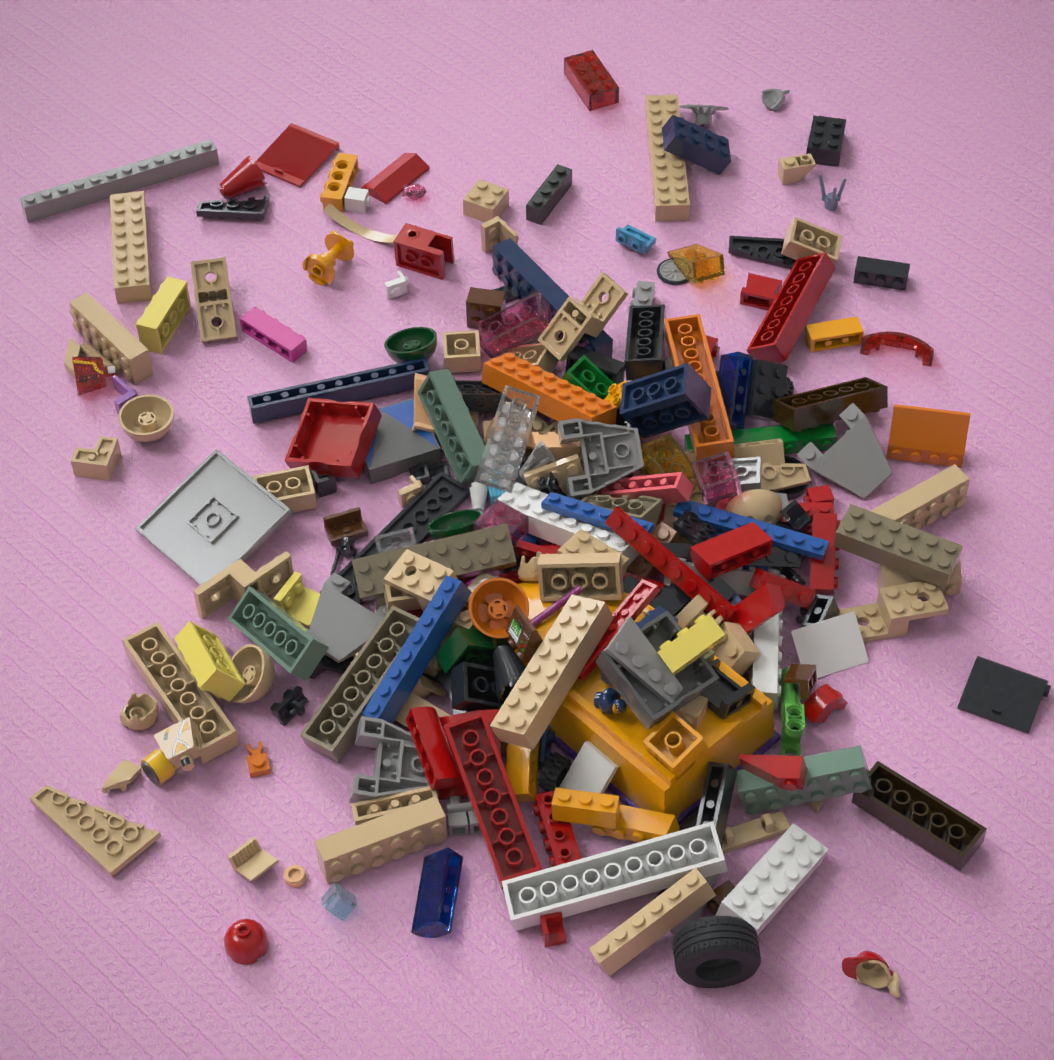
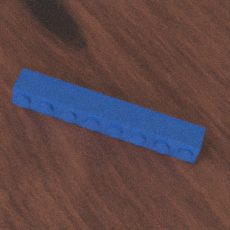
(418, 650)

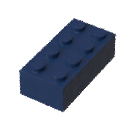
(696, 144)

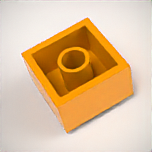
(675, 744)

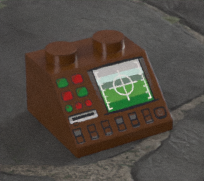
(522, 635)

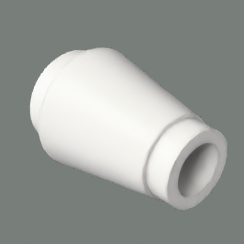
(478, 495)

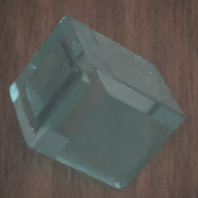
(339, 901)

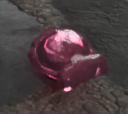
(414, 191)

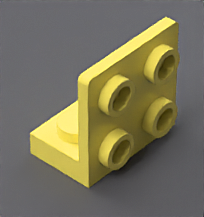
(297, 599)

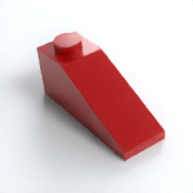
(780, 770)

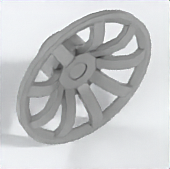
(701, 116)

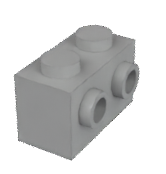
(643, 294)

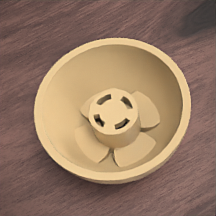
(146, 417)
(758, 505)
(256, 671)

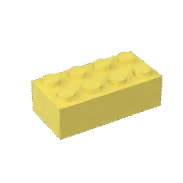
(164, 314)
(209, 661)

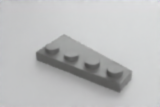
(640, 658)

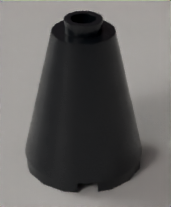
(507, 670)

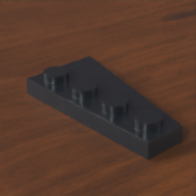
(233, 208)

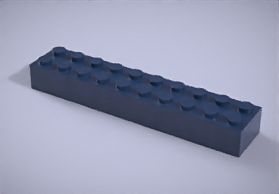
(526, 278)

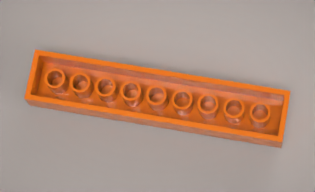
(689, 345)

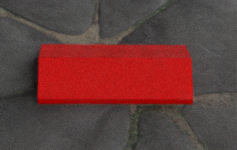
(399, 173)

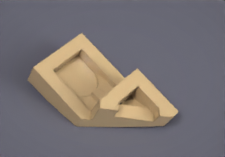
(121, 776)

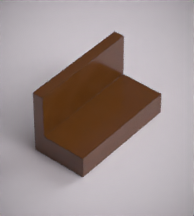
(805, 675)

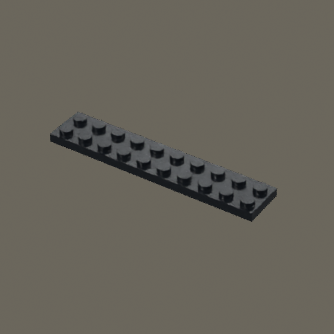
(436, 499)

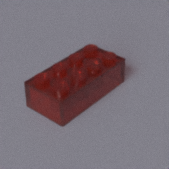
(591, 80)

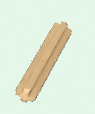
(90, 351)

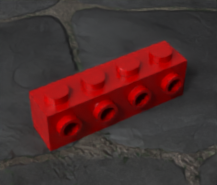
(823, 571)
(558, 834)

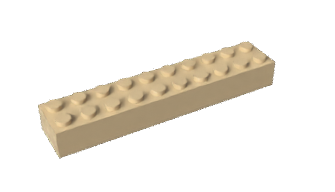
(667, 170)

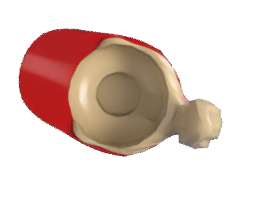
(872, 970)

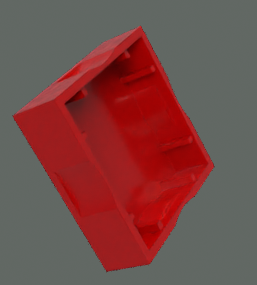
(334, 437)

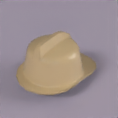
(426, 686)

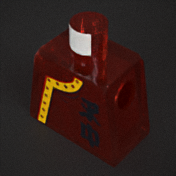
(91, 373)

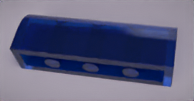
(734, 386)
(437, 894)

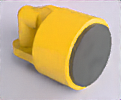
(158, 767)

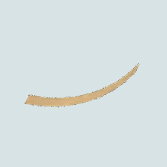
(351, 225)

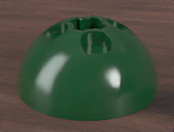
(411, 344)
(453, 523)

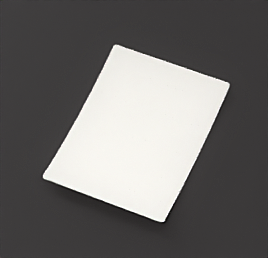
(831, 644)

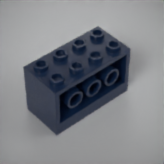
(665, 400)

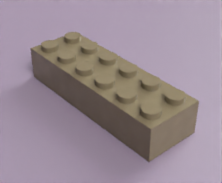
(898, 546)

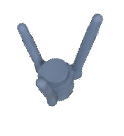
(831, 199)

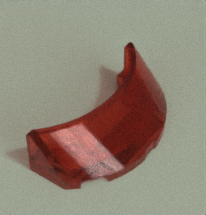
(898, 340)

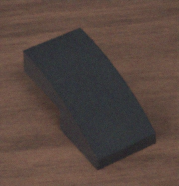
(428, 473)

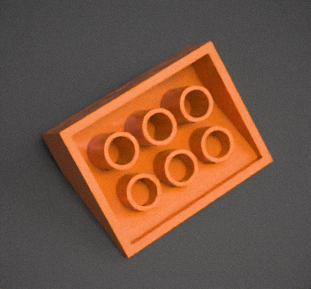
(928, 435)

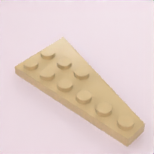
(98, 832)

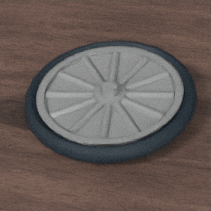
(669, 273)

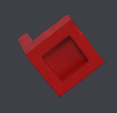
(552, 929)

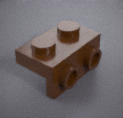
(345, 524)

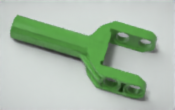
(791, 716)

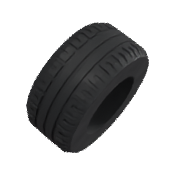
(716, 952)

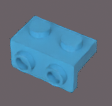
(635, 239)

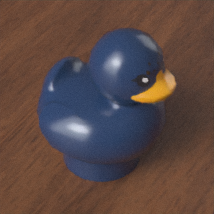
(609, 701)

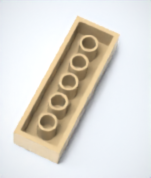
(111, 338)
(928, 499)
(381, 840)

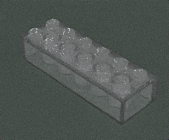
(508, 439)

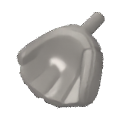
(773, 98)

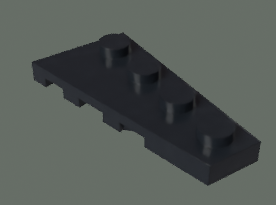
(760, 249)

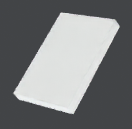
(590, 770)

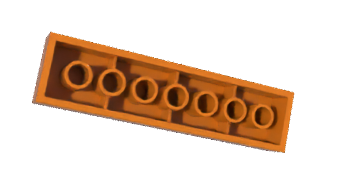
(558, 397)

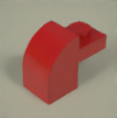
(822, 703)

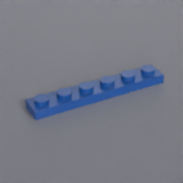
(584, 511)

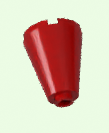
(242, 179)

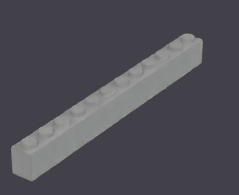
(119, 180)

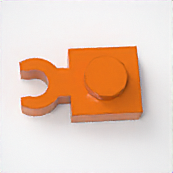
(257, 761)

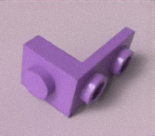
(126, 392)

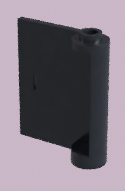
(1003, 694)

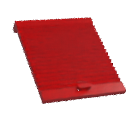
(296, 155)

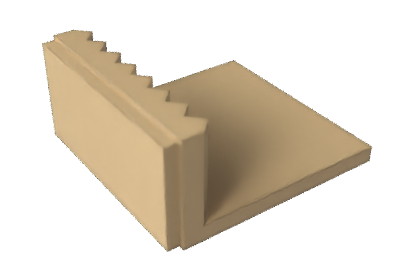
(251, 860)

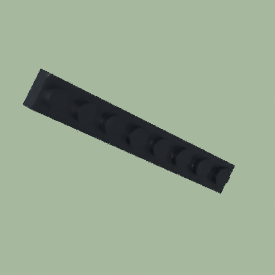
(778, 558)

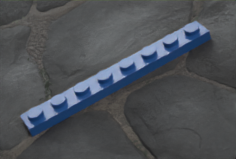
(782, 537)

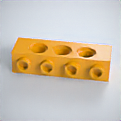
(339, 180)

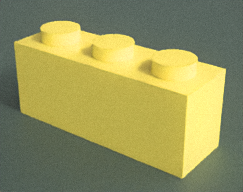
(691, 643)

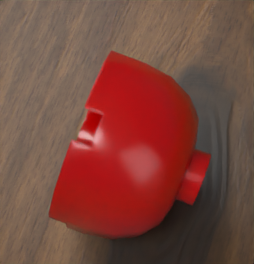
(246, 941)

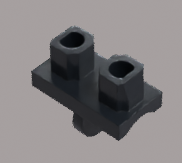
(291, 705)

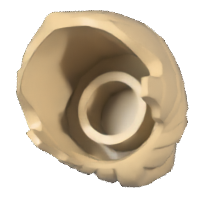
(528, 571)
(139, 712)

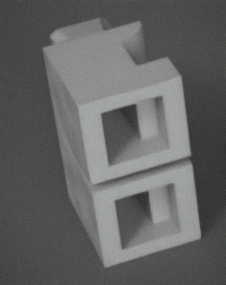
(457, 818)

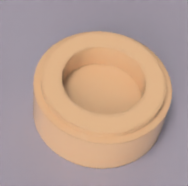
(295, 876)

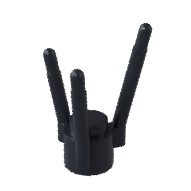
(346, 549)

